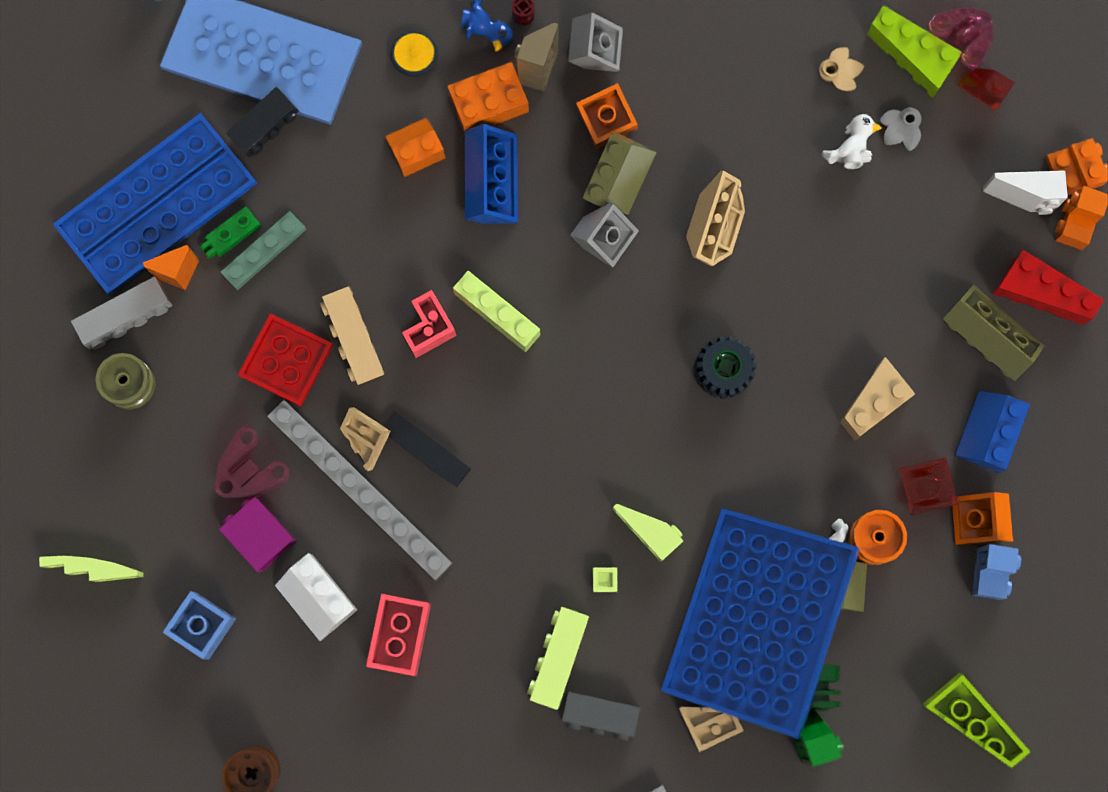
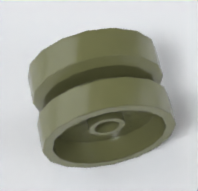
(113, 374)

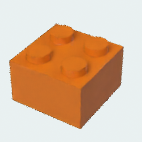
(606, 114)

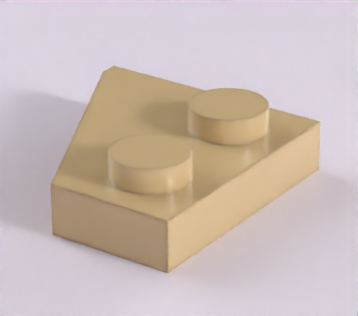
(365, 436)
(709, 726)

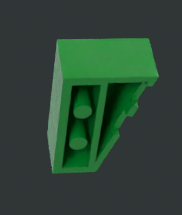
(817, 742)

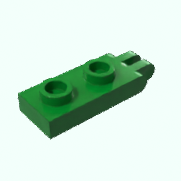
(230, 233)

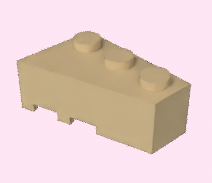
(877, 399)

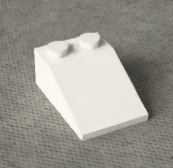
(1029, 190)

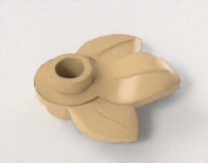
(844, 69)

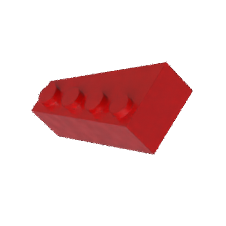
(1047, 289)

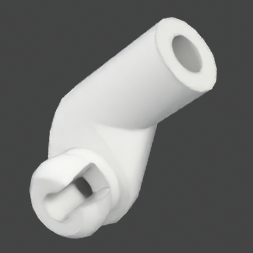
(841, 530)

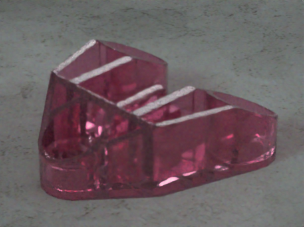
(969, 28)
(233, 457)

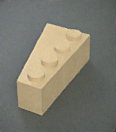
(353, 335)

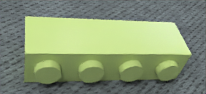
(496, 311)
(559, 657)

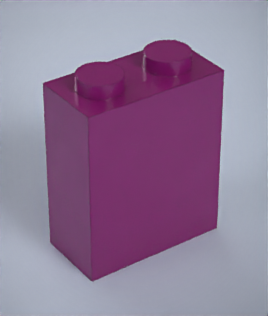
(257, 534)

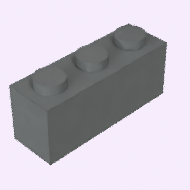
(600, 715)

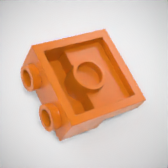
(1081, 165)

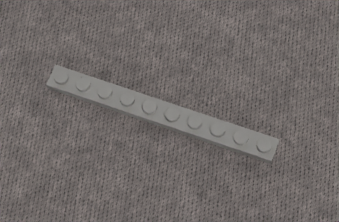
(360, 490)

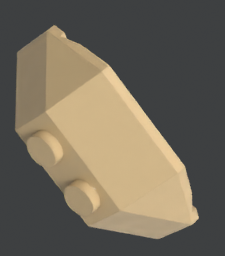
(716, 219)

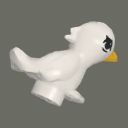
(854, 149)

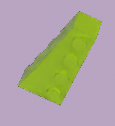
(914, 49)
(970, 714)

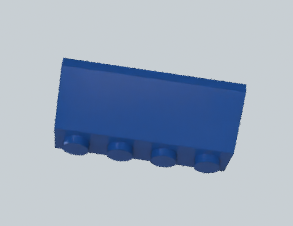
(491, 175)

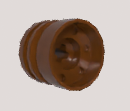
(237, 768)

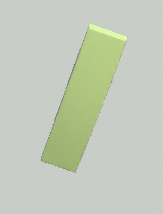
(97, 569)

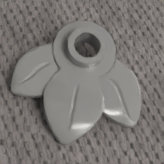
(900, 130)

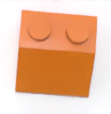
(415, 147)
(982, 519)

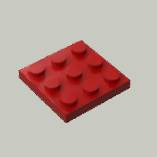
(285, 360)

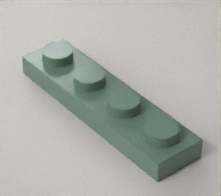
(263, 250)

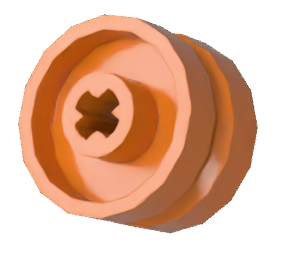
(888, 528)

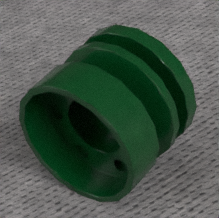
(820, 699)

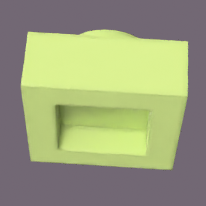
(604, 579)

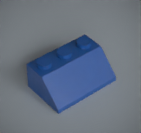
(992, 430)

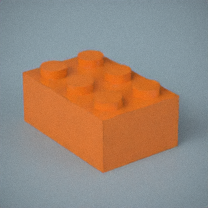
(488, 97)

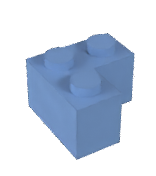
(993, 570)

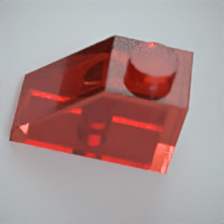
(986, 86)

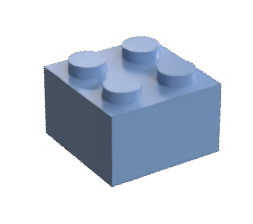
(199, 625)

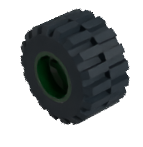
(724, 367)

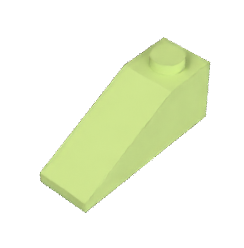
(655, 534)

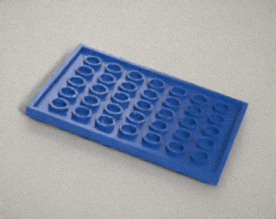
(760, 622)

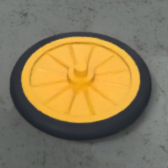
(414, 53)

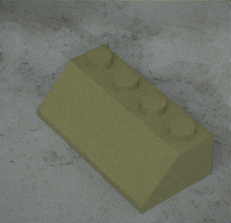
(994, 333)

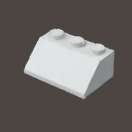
(315, 596)

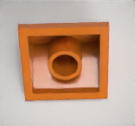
(174, 267)

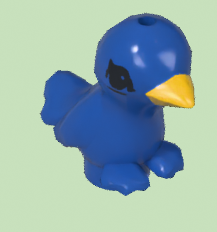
(479, 23)

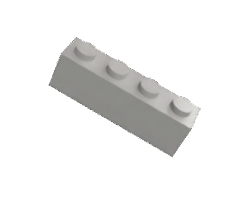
(122, 313)

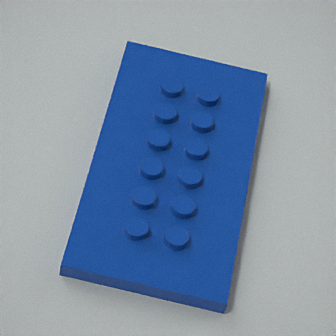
(155, 203)

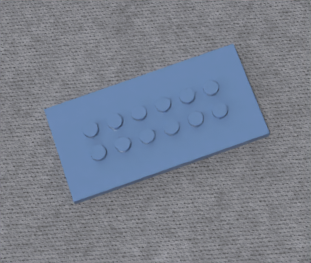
(258, 49)

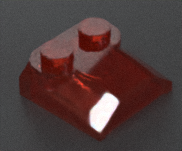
(929, 486)

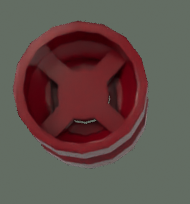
(523, 15)

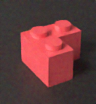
(433, 329)

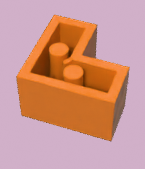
(1080, 217)

